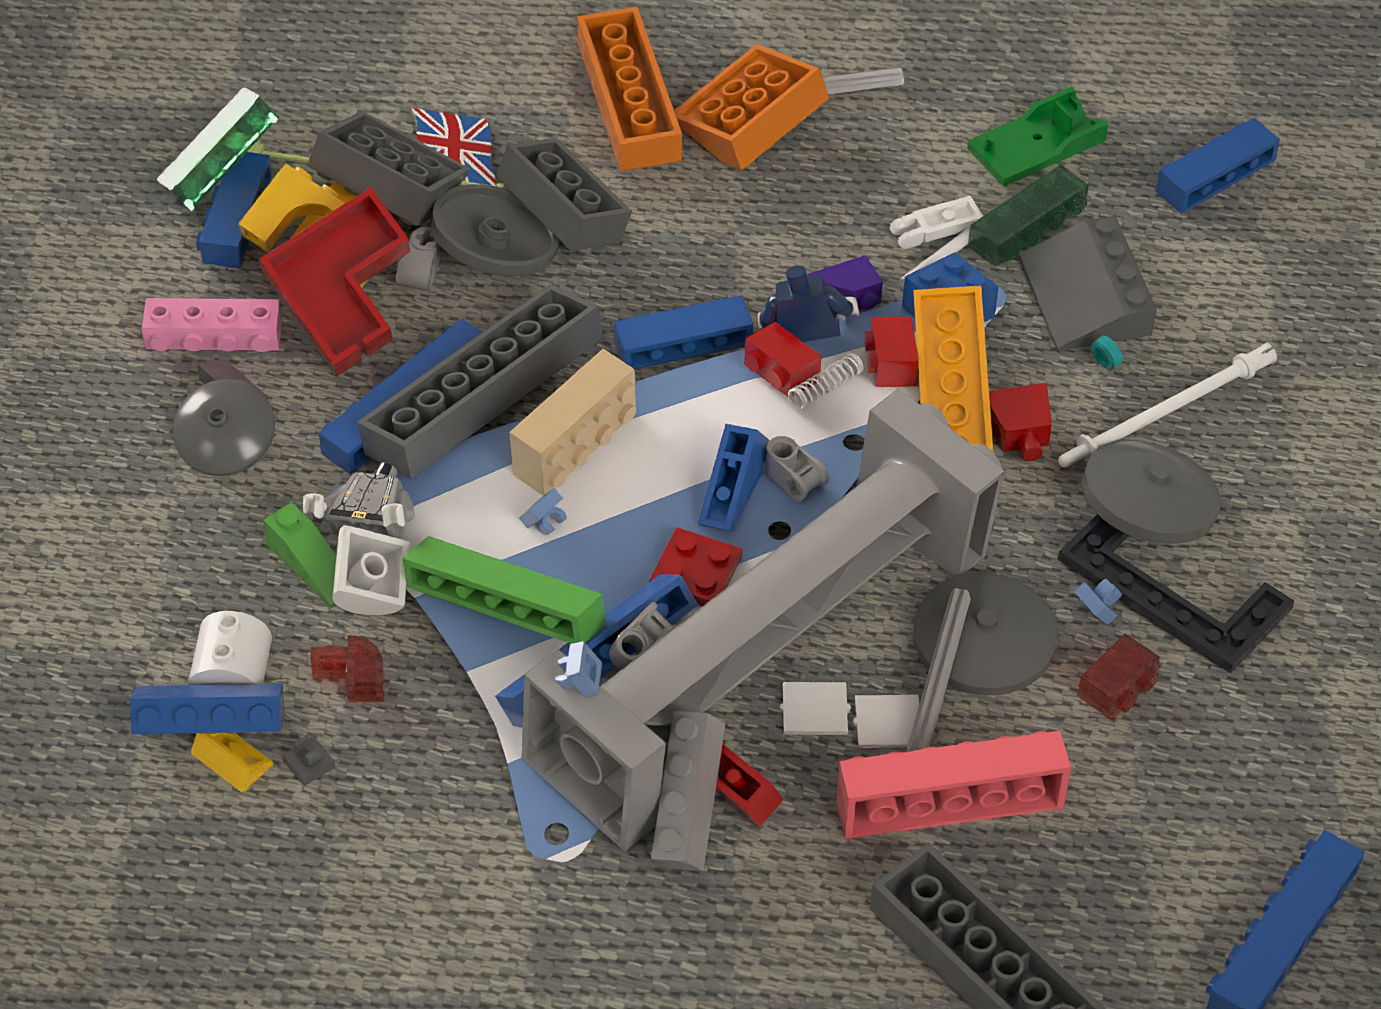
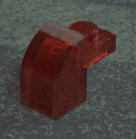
(357, 663)

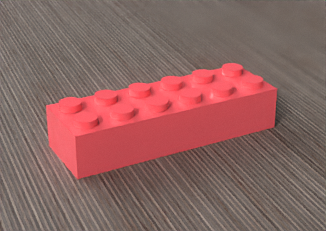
(952, 784)

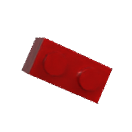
(892, 351)
(781, 358)
(746, 788)

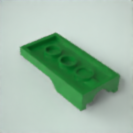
(1057, 120)

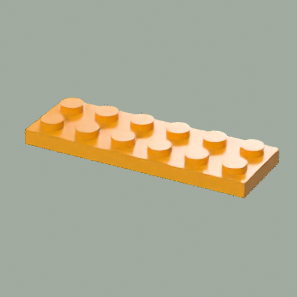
(954, 359)

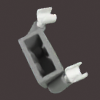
(366, 502)

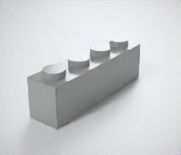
(688, 791)

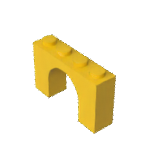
(283, 201)

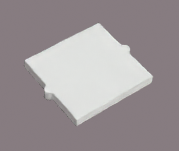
(815, 708)
(885, 720)

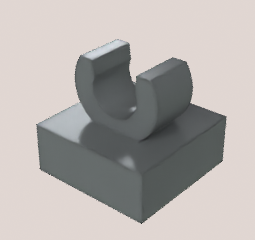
(308, 760)

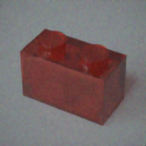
(1119, 677)

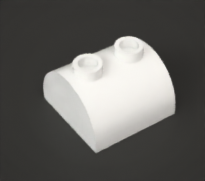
(369, 572)
(230, 650)

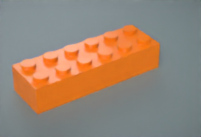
(629, 89)

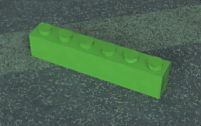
(504, 591)

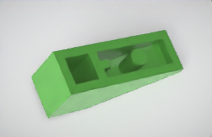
(302, 549)

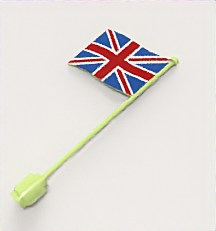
(456, 136)

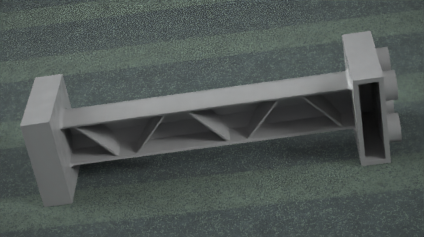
(912, 488)

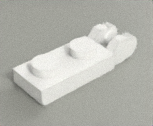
(935, 222)

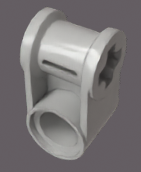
(420, 265)
(793, 468)
(642, 634)

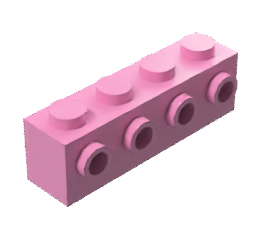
(203, 324)

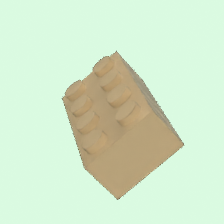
(573, 422)

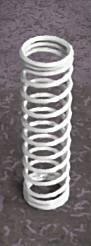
(802, 395)

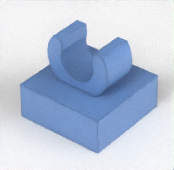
(541, 511)
(1100, 599)
(581, 670)

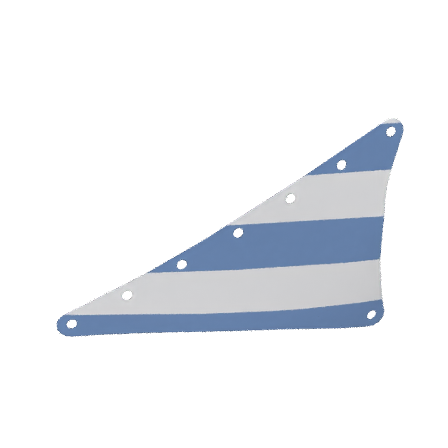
(624, 514)

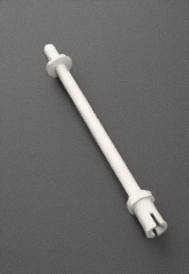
(1243, 366)

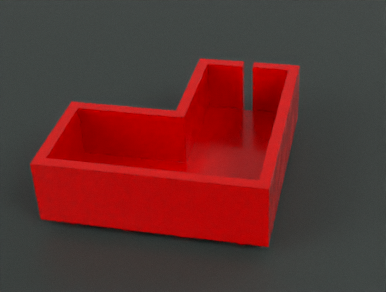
(322, 275)

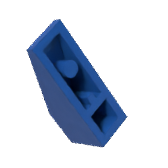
(733, 476)

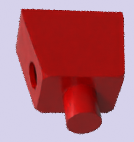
(1021, 419)

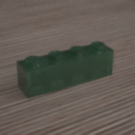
(217, 148)
(1028, 216)

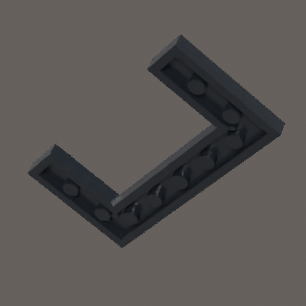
(1224, 644)

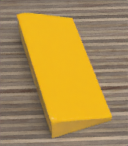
(231, 758)

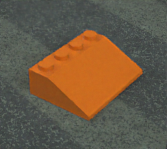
(752, 105)

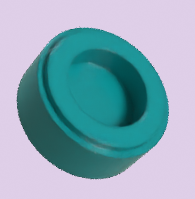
(1107, 352)

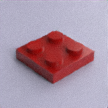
(701, 562)

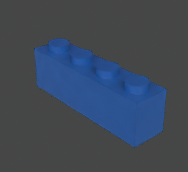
(1217, 165)
(238, 191)
(683, 332)
(207, 708)

